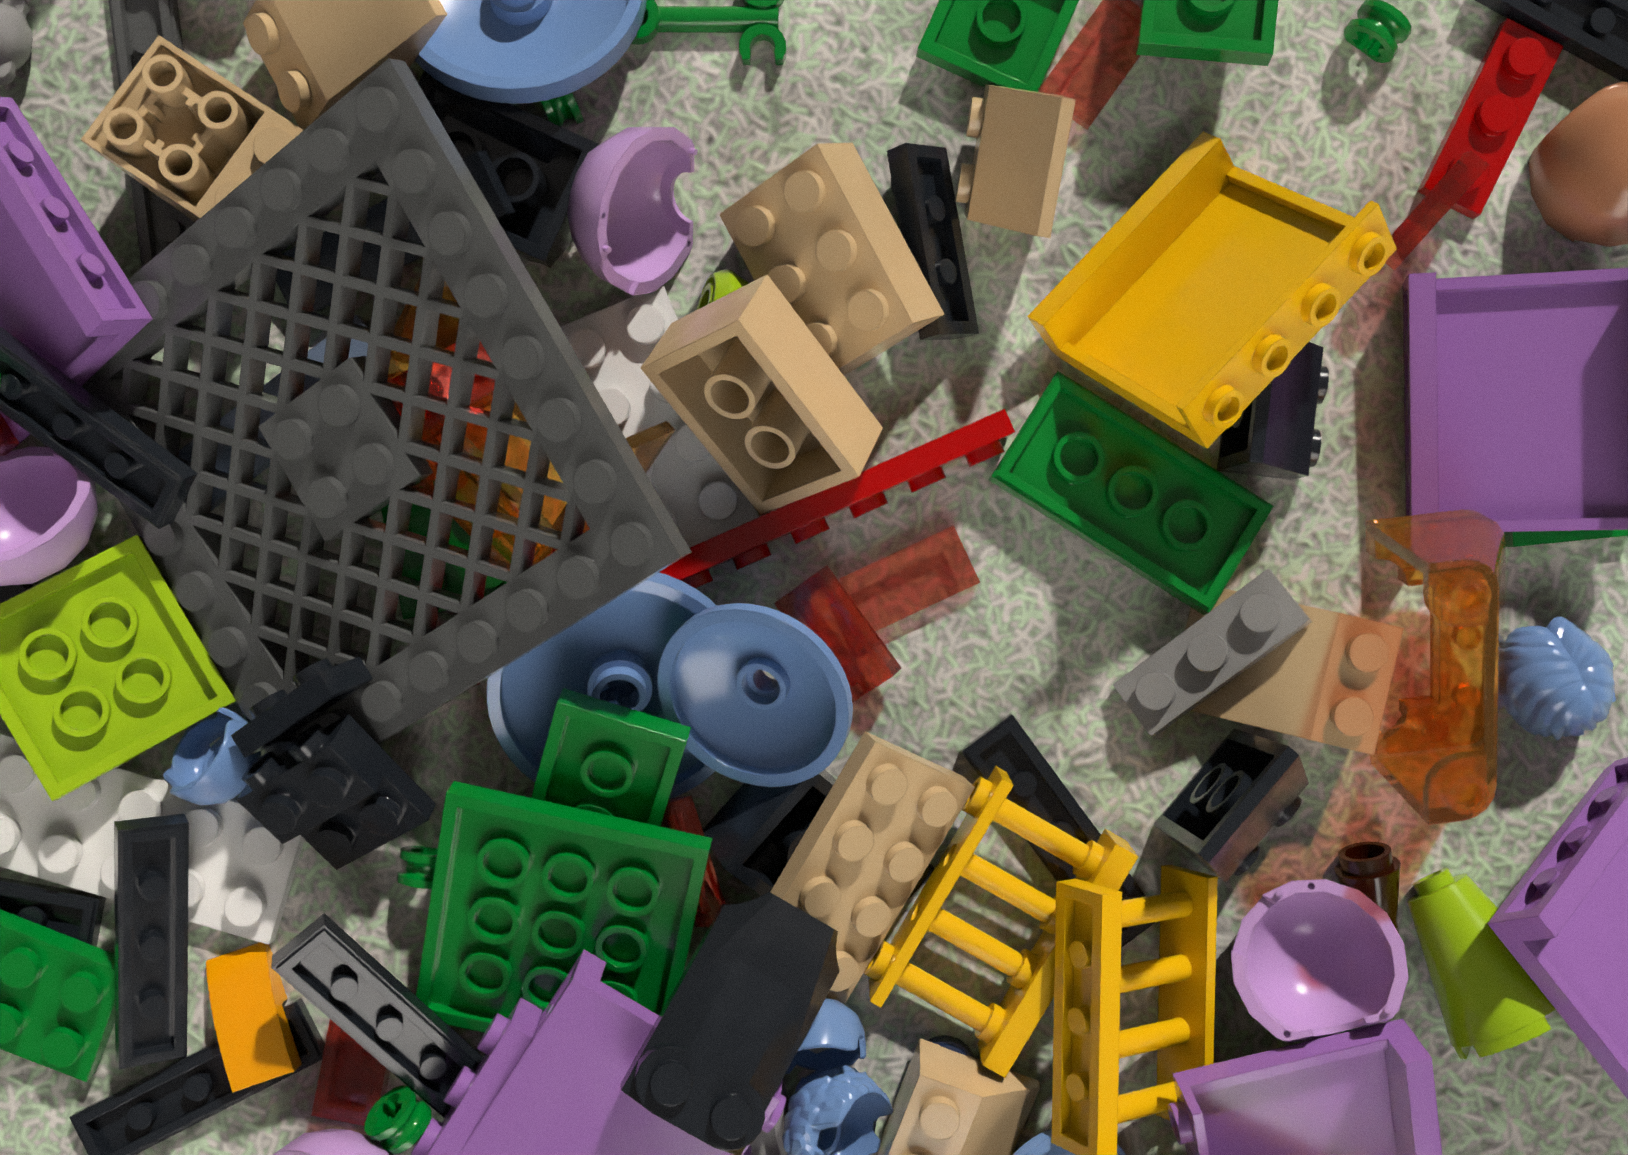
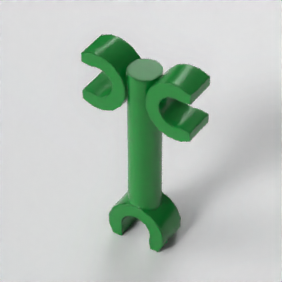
(756, 21)

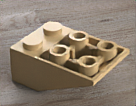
(186, 130)

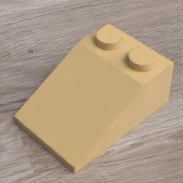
(330, 46)
(1318, 684)

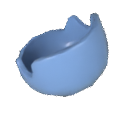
(209, 773)
(836, 1029)

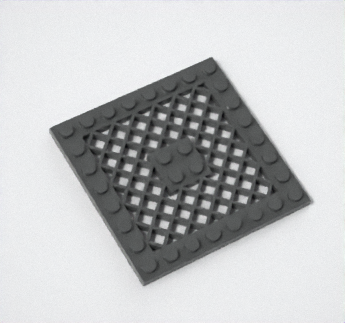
(346, 439)

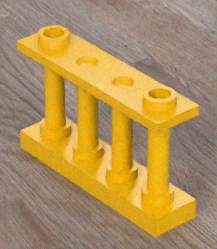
(1088, 1002)
(1005, 1026)

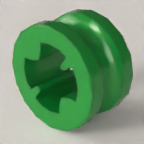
(1378, 30)
(563, 109)
(419, 866)
(397, 1120)

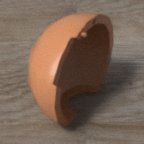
(1583, 170)

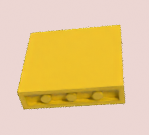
(1208, 290)

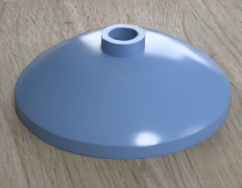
(740, 717)

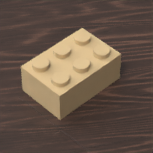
(834, 254)
(763, 396)

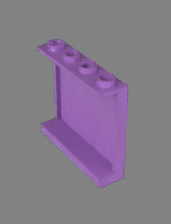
(56, 273)
(1518, 398)
(1572, 921)
(568, 1082)
(1316, 1097)

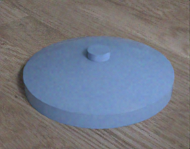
(528, 46)
(602, 656)

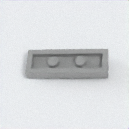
(1212, 652)

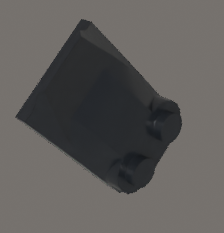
(530, 158)
(735, 1021)

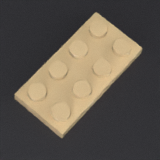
(870, 848)

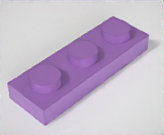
(475, 1090)

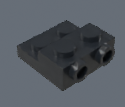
(334, 793)

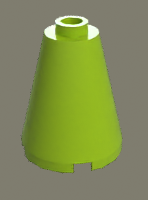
(1476, 979)

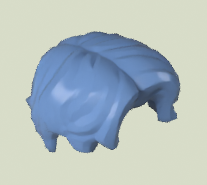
(1557, 679)
(834, 1114)

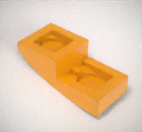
(250, 1016)

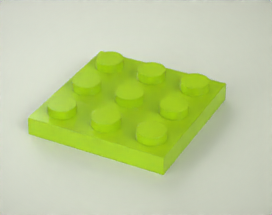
(101, 668)

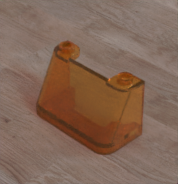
(1449, 742)

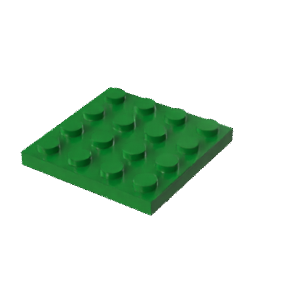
(536, 885)

